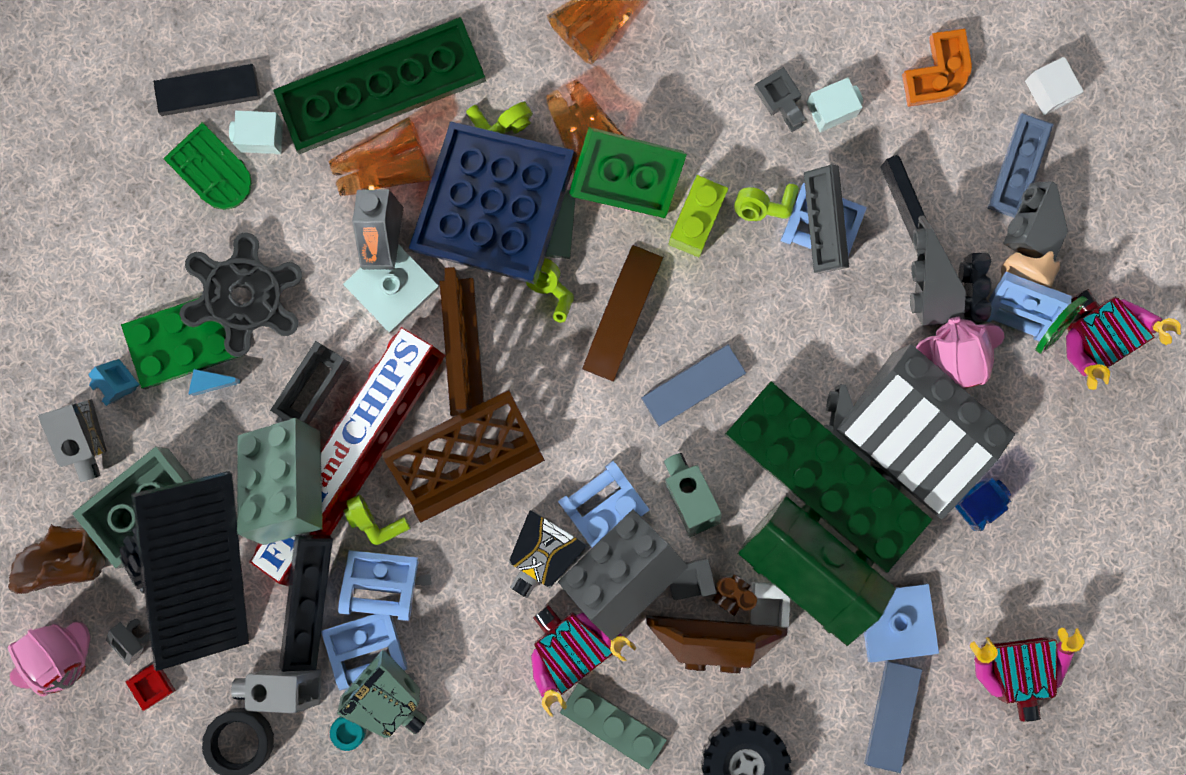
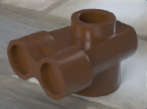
(734, 594)

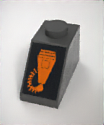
(377, 228)

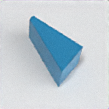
(205, 382)

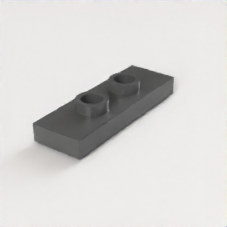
(826, 219)

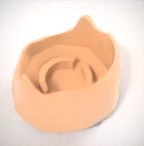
(1038, 270)

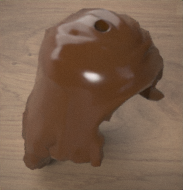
(58, 560)

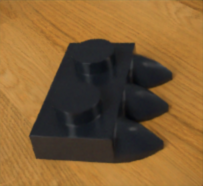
(977, 286)

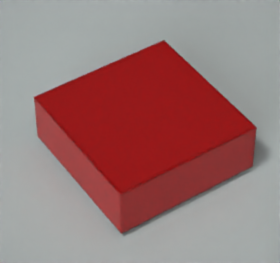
(150, 687)

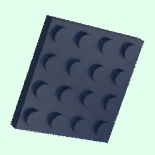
(493, 202)

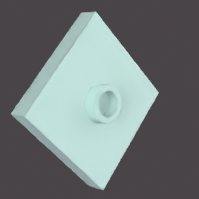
(392, 293)

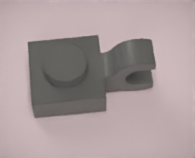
(780, 94)

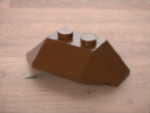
(715, 642)

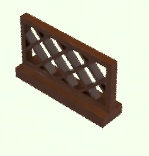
(461, 342)
(474, 474)

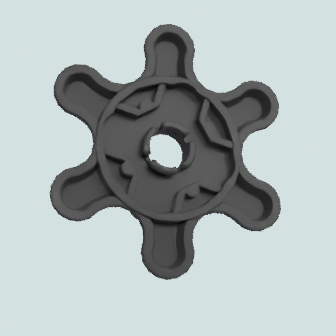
(240, 271)

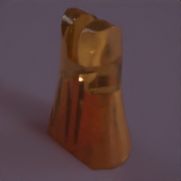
(591, 24)
(575, 120)
(383, 161)

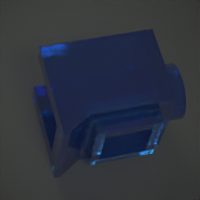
(984, 503)

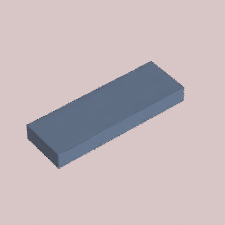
(1020, 163)
(693, 385)
(893, 716)

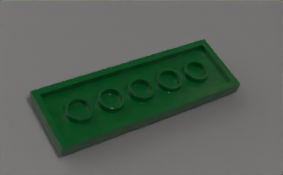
(379, 85)
(828, 477)

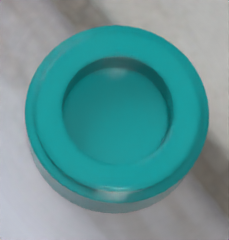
(346, 734)

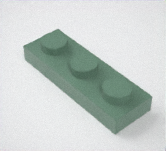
(613, 725)

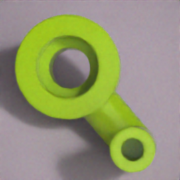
(513, 119)
(755, 204)
(550, 283)
(360, 515)

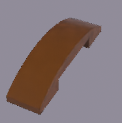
(622, 313)

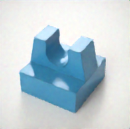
(113, 381)

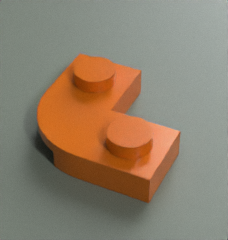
(948, 74)

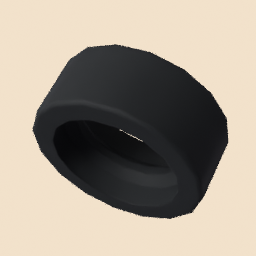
(210, 742)

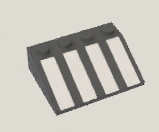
(925, 430)

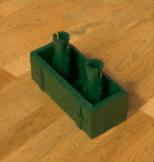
(817, 571)

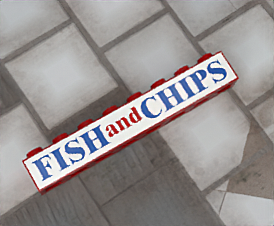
(361, 438)

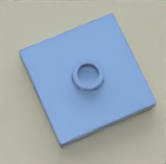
(905, 627)

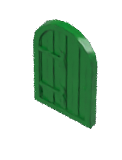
(211, 169)
(1060, 325)

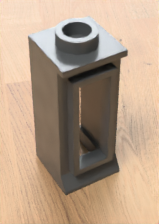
(316, 354)

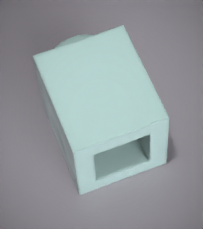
(835, 104)
(257, 132)

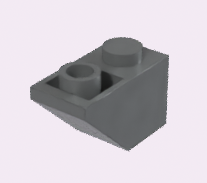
(1038, 222)

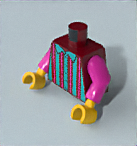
(1110, 333)
(568, 653)
(1026, 669)

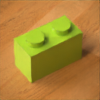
(697, 216)

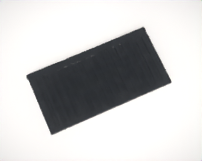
(191, 569)

